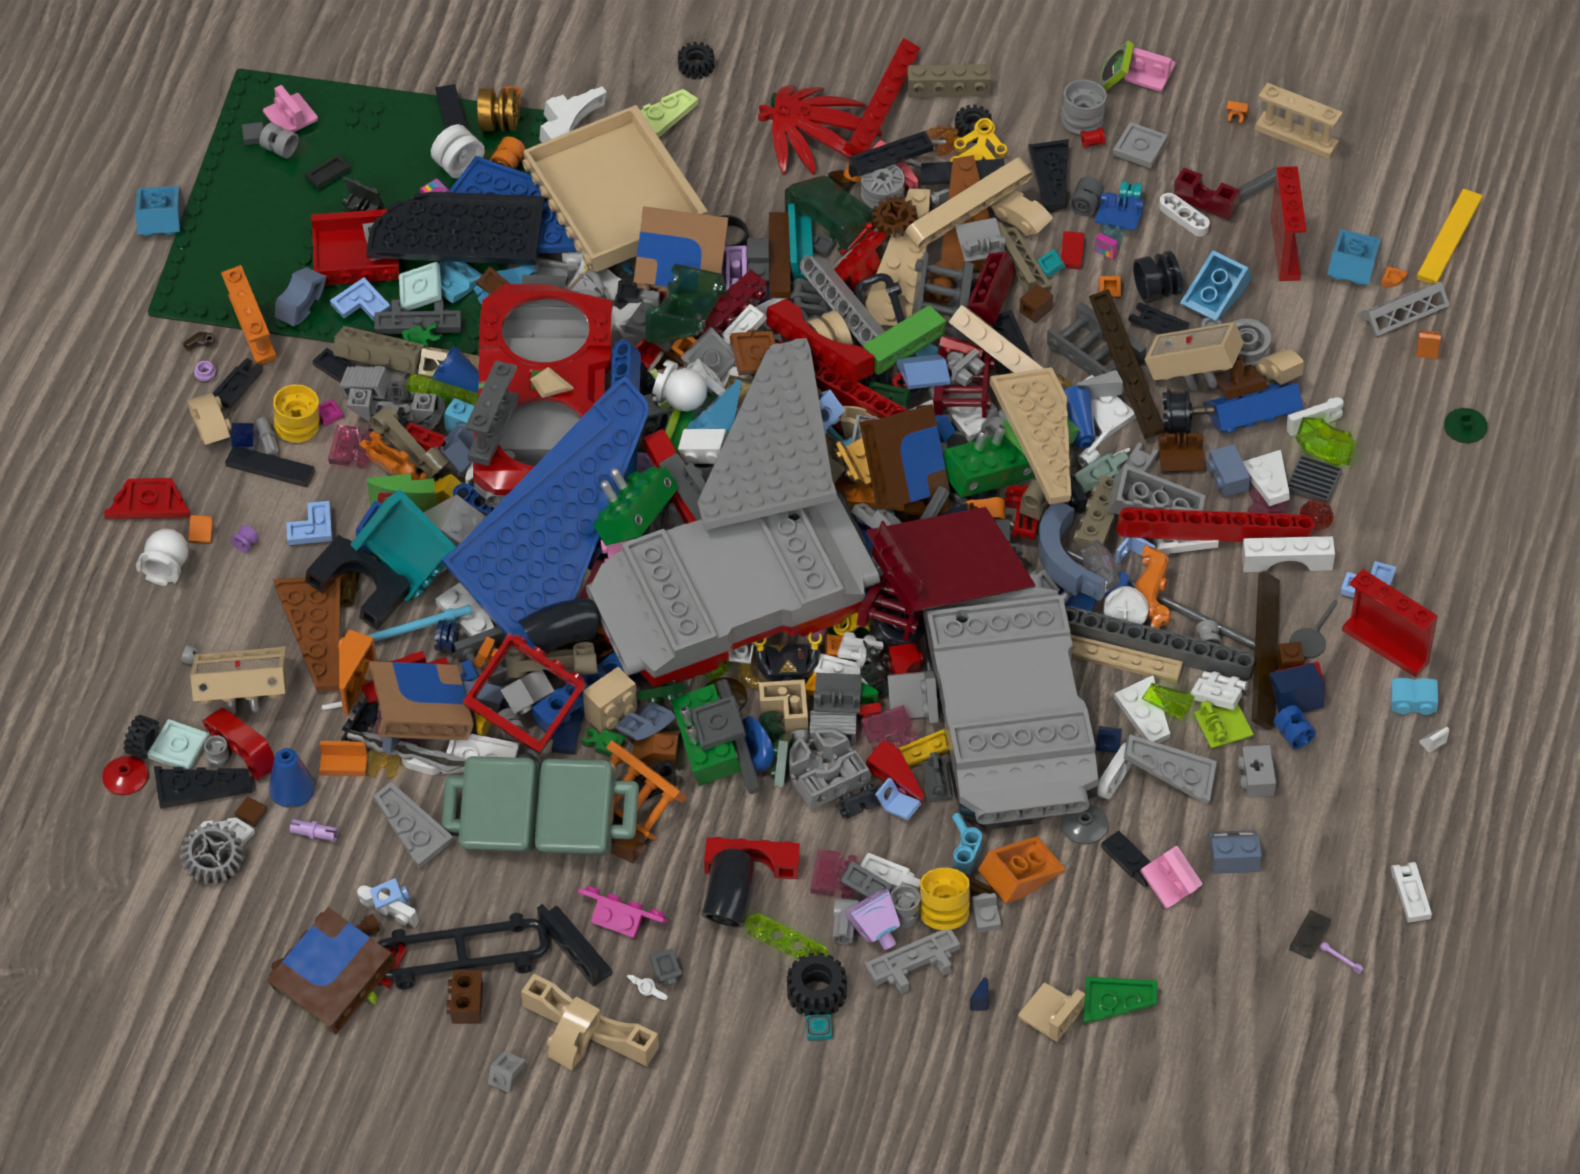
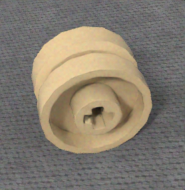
(832, 327)

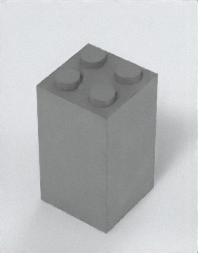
(455, 519)

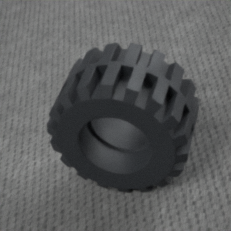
(816, 969)

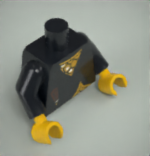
(788, 661)

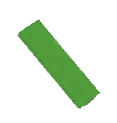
(906, 338)

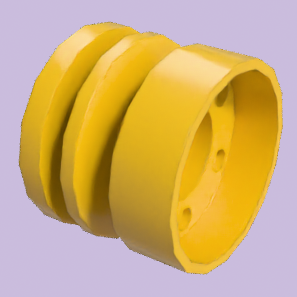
(296, 413)
(944, 898)

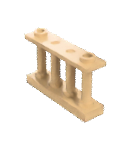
(1294, 133)

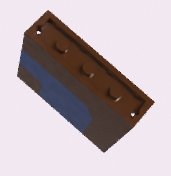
(904, 456)
(332, 969)

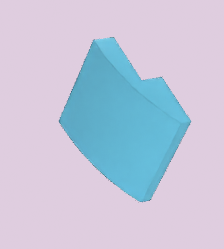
(457, 279)

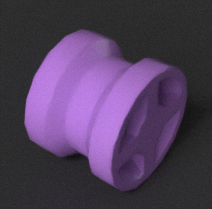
(244, 539)

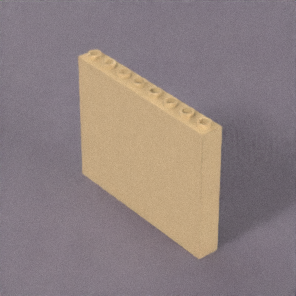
(603, 179)

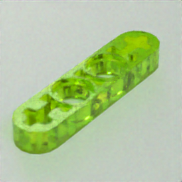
(448, 392)
(783, 944)

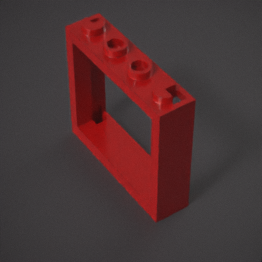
(538, 656)

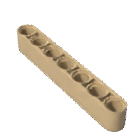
(969, 202)

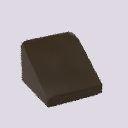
(839, 178)

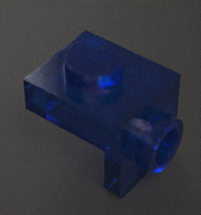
(242, 434)

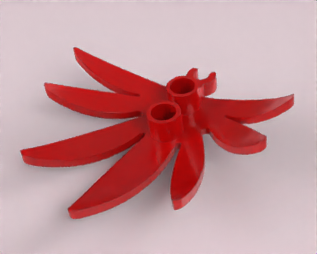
(795, 112)

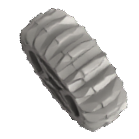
(196, 863)

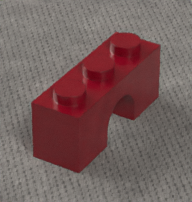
(1193, 191)

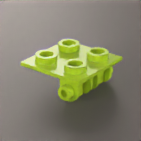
(1222, 724)

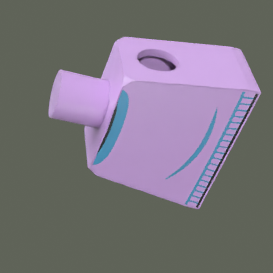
(875, 918)

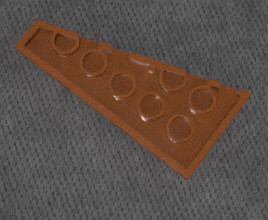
(963, 176)
(316, 626)

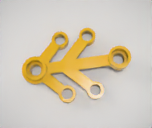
(980, 150)

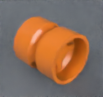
(509, 152)

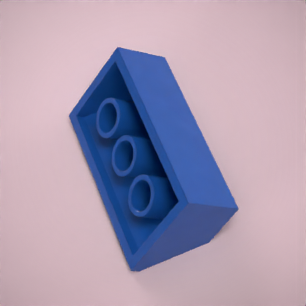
(1255, 406)

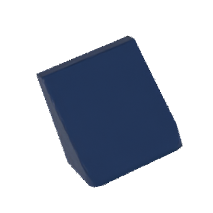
(980, 998)

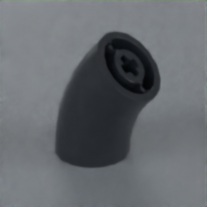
(562, 624)
(729, 888)

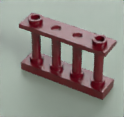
(941, 393)
(875, 599)

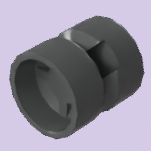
(1086, 196)

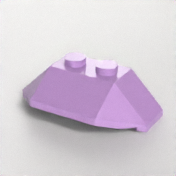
(734, 264)

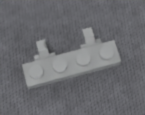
(896, 964)

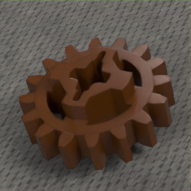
(894, 216)

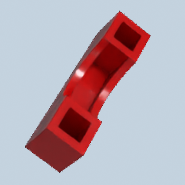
(780, 857)

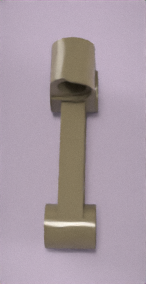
(426, 462)
(1034, 501)
(580, 657)

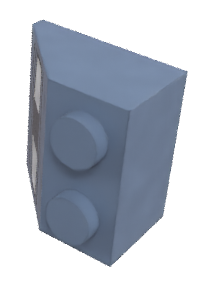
(1234, 851)

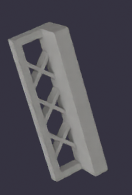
(1403, 300)

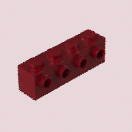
(992, 286)
(747, 290)

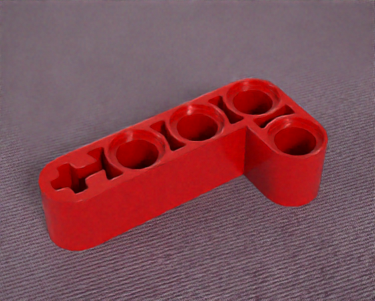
(242, 741)

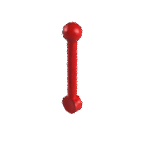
(869, 226)

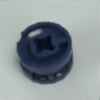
(446, 635)

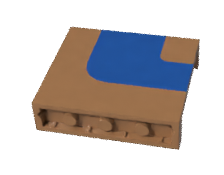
(680, 239)
(420, 700)

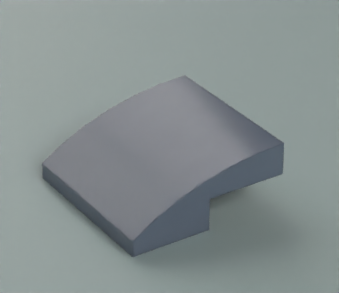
(646, 723)

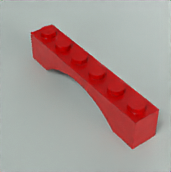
(846, 359)

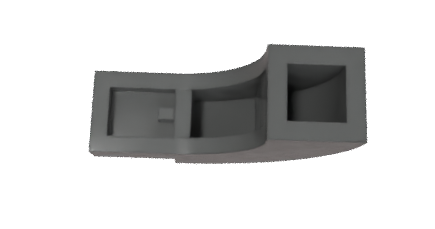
(758, 256)

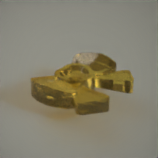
(382, 760)

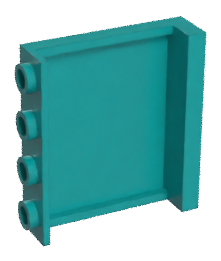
(406, 542)

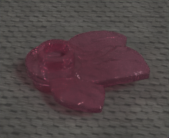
(1262, 506)

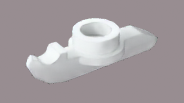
(647, 987)

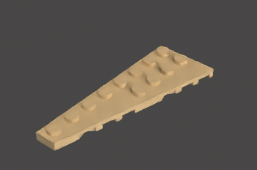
(899, 263)

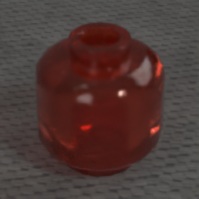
(1319, 512)

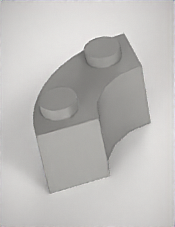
(527, 691)

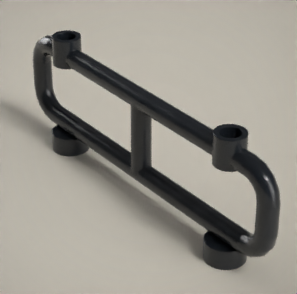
(893, 290)
(522, 960)

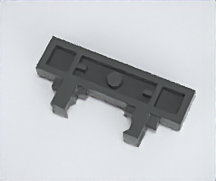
(396, 321)

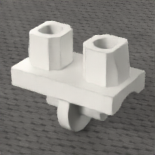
(854, 648)

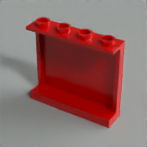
(1286, 220)
(342, 247)
(1391, 623)

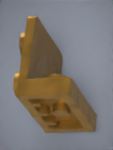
(855, 458)

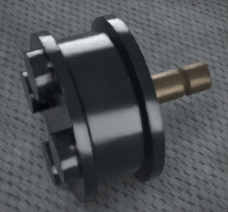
(1180, 411)

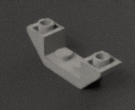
(362, 403)

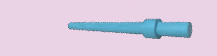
(448, 615)

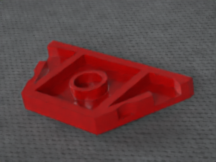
(148, 499)

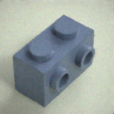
(1228, 470)

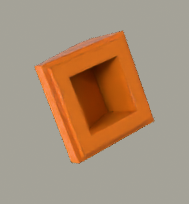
(1112, 283)
(200, 529)

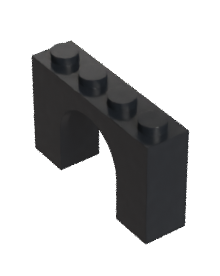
(343, 558)

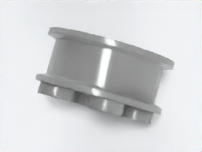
(1256, 340)

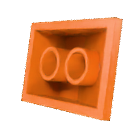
(355, 654)
(1020, 868)

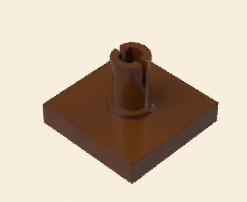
(1239, 380)

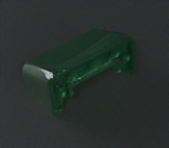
(831, 208)
(685, 305)

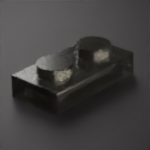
(1310, 934)

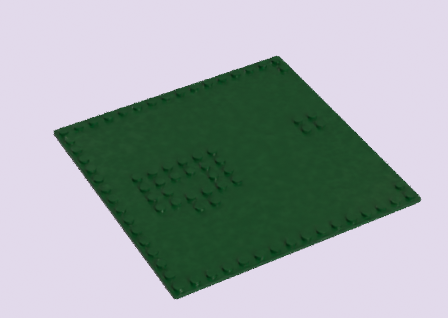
(259, 206)

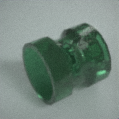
(771, 722)

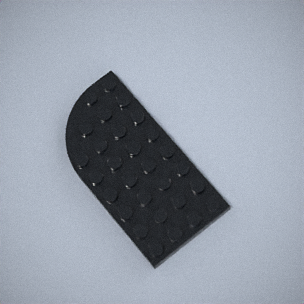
(460, 228)

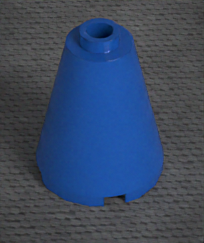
(458, 371)
(1081, 414)
(290, 780)

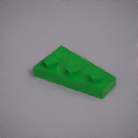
(1117, 997)

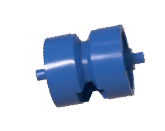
(1294, 727)

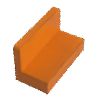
(343, 758)

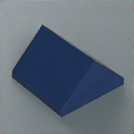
(1298, 687)

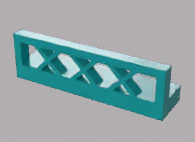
(800, 240)

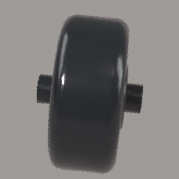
(891, 634)

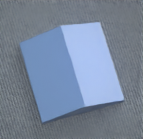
(924, 371)

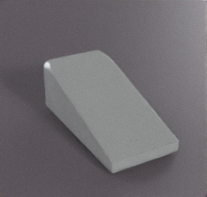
(1103, 385)

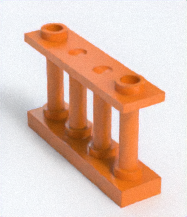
(249, 315)
(653, 781)

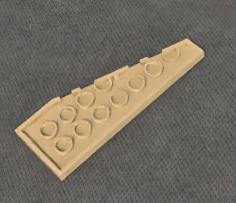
(1038, 418)

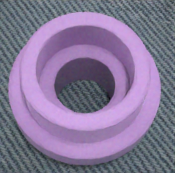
(204, 371)

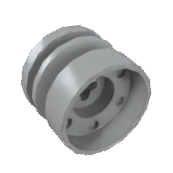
(1083, 106)
(882, 184)

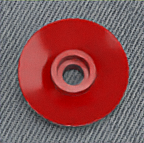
(127, 782)

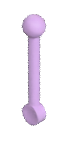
(1356, 967)

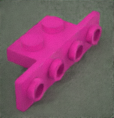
(618, 915)

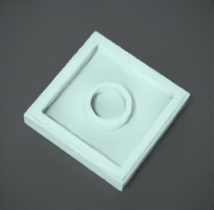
(420, 286)
(178, 745)

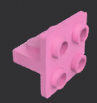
(1149, 69)
(289, 111)
(1171, 877)

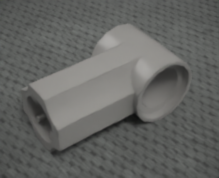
(843, 929)

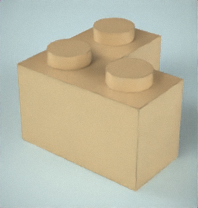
(788, 700)

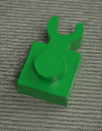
(420, 335)
(602, 740)

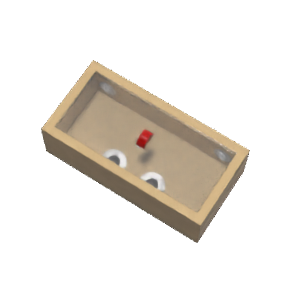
(1194, 352)
(239, 679)

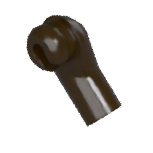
(199, 339)

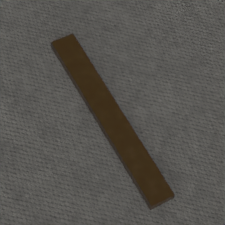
(1126, 364)
(1265, 650)

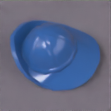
(758, 744)

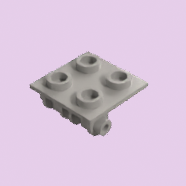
(980, 239)

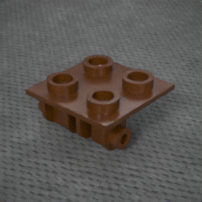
(1181, 452)

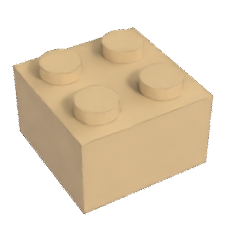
(610, 700)

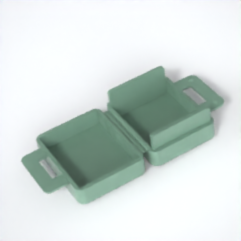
(558, 808)

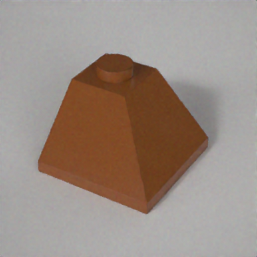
(658, 747)

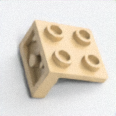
(1052, 1011)

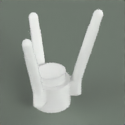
(1091, 454)

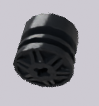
(1157, 276)

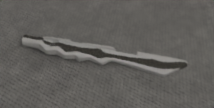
(407, 750)

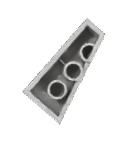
(1143, 490)

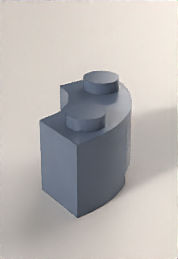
(299, 296)
(458, 446)

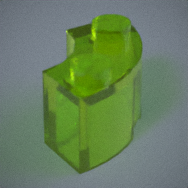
(1325, 441)

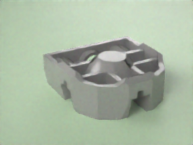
(816, 774)

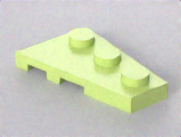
(669, 111)

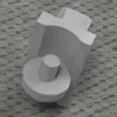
(962, 364)

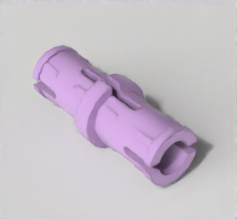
(314, 830)

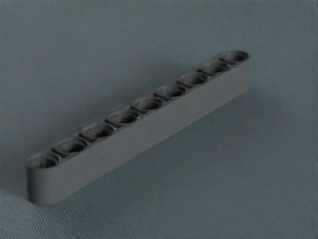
(1161, 643)

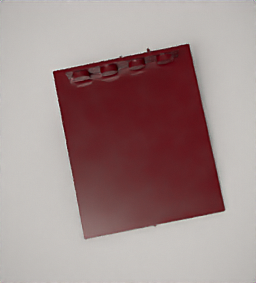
(947, 559)

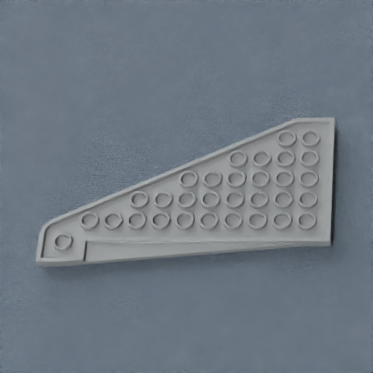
(775, 447)

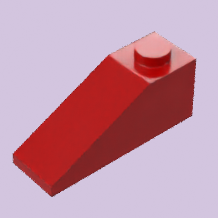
(889, 762)

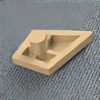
(549, 383)

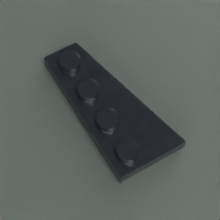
(1050, 170)
(1008, 328)
(191, 786)

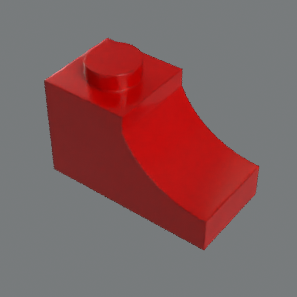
(905, 659)

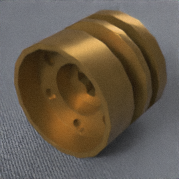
(498, 109)

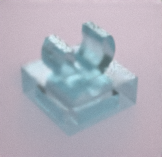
(1114, 233)

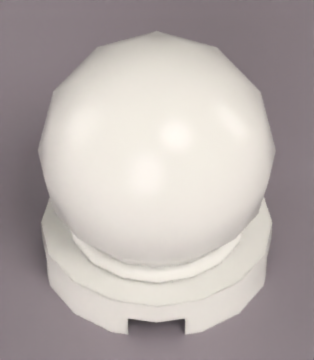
(681, 388)
(163, 556)

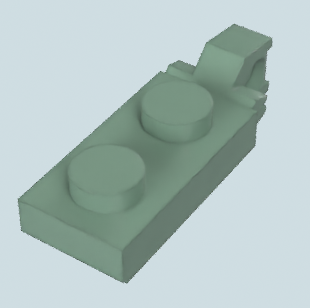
(1106, 465)

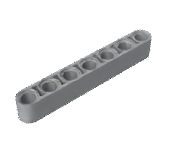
(840, 298)

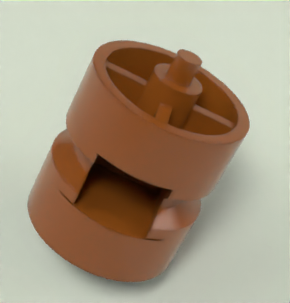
(941, 281)

